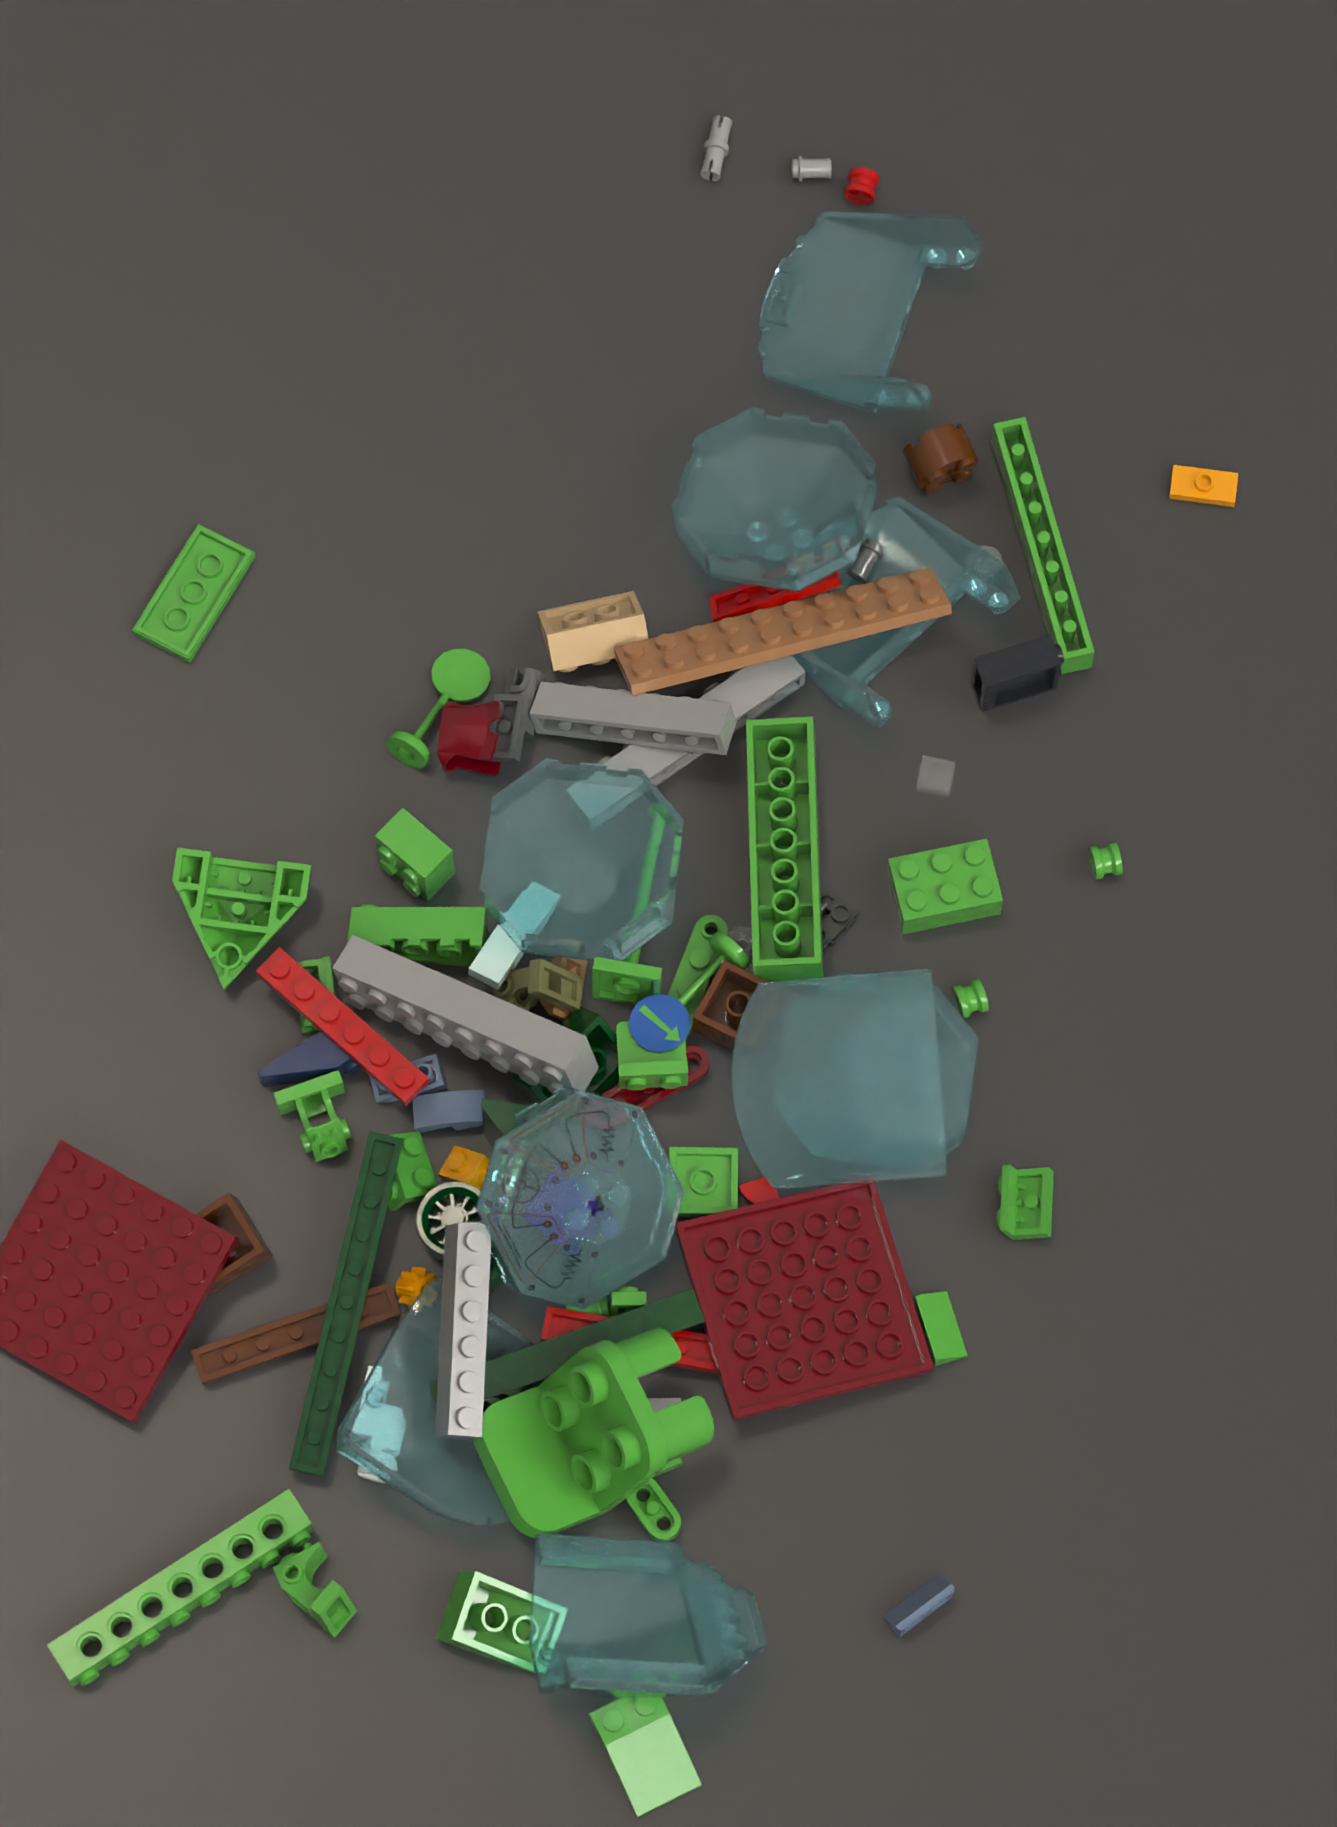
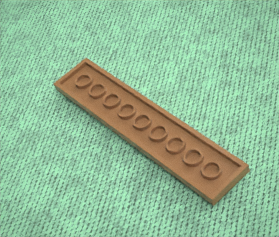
(782, 631)

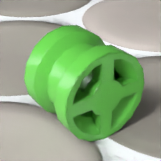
(1105, 860)
(970, 998)

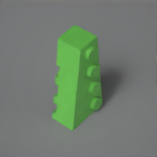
(423, 933)

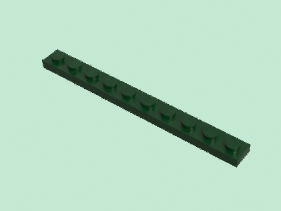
(346, 1304)

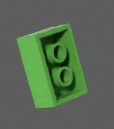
(944, 886)

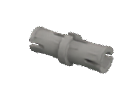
(716, 148)

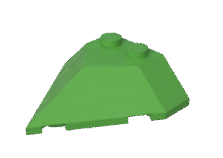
(237, 904)

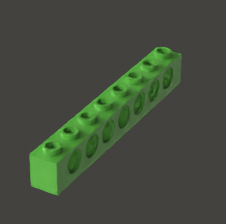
(160, 1588)

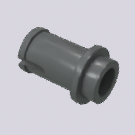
(866, 559)

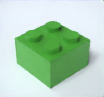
(414, 855)

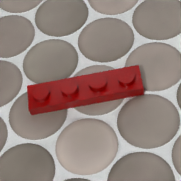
(750, 597)

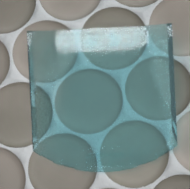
(841, 1080)

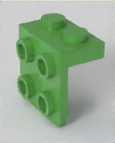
(645, 1069)

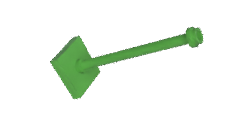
(625, 980)

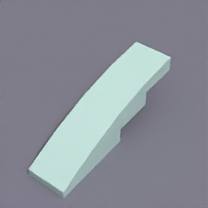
(495, 959)

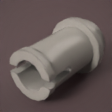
(810, 168)

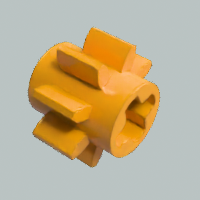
(411, 1284)

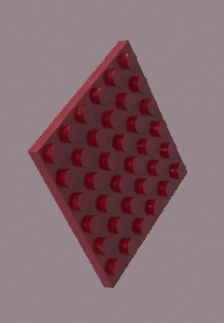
(104, 1279)
(803, 1298)

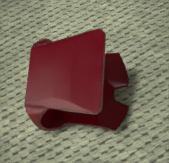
(466, 738)

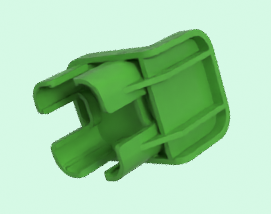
(588, 1435)

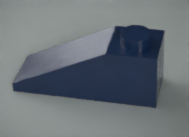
(307, 1061)

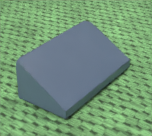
(919, 1605)

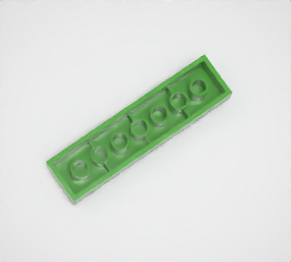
(784, 849)

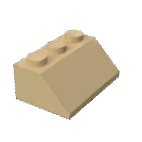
(591, 630)

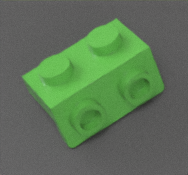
(414, 1172)
(1025, 1202)

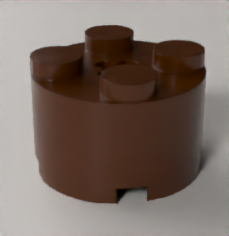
(941, 457)

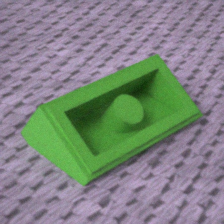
(940, 1327)

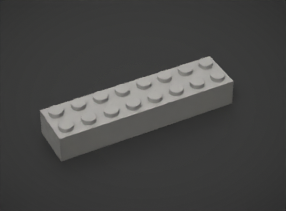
(464, 1017)

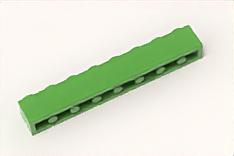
(1042, 543)

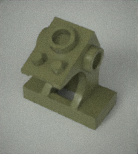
(544, 982)

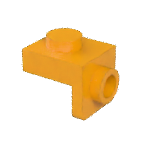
(465, 1167)

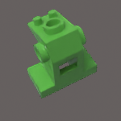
(313, 1100)
(326, 1605)

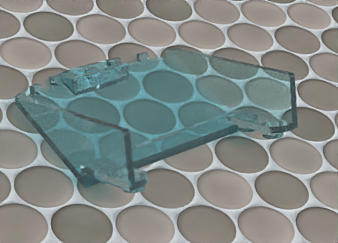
(846, 300)
(909, 543)

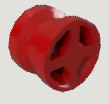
(861, 186)

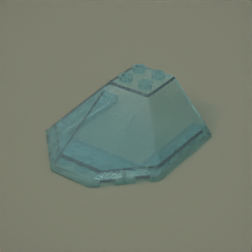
(635, 1620)

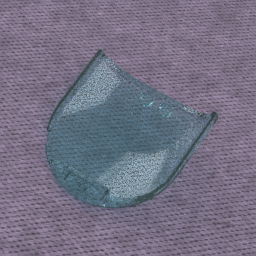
(395, 1419)

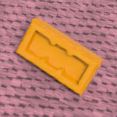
(1203, 486)

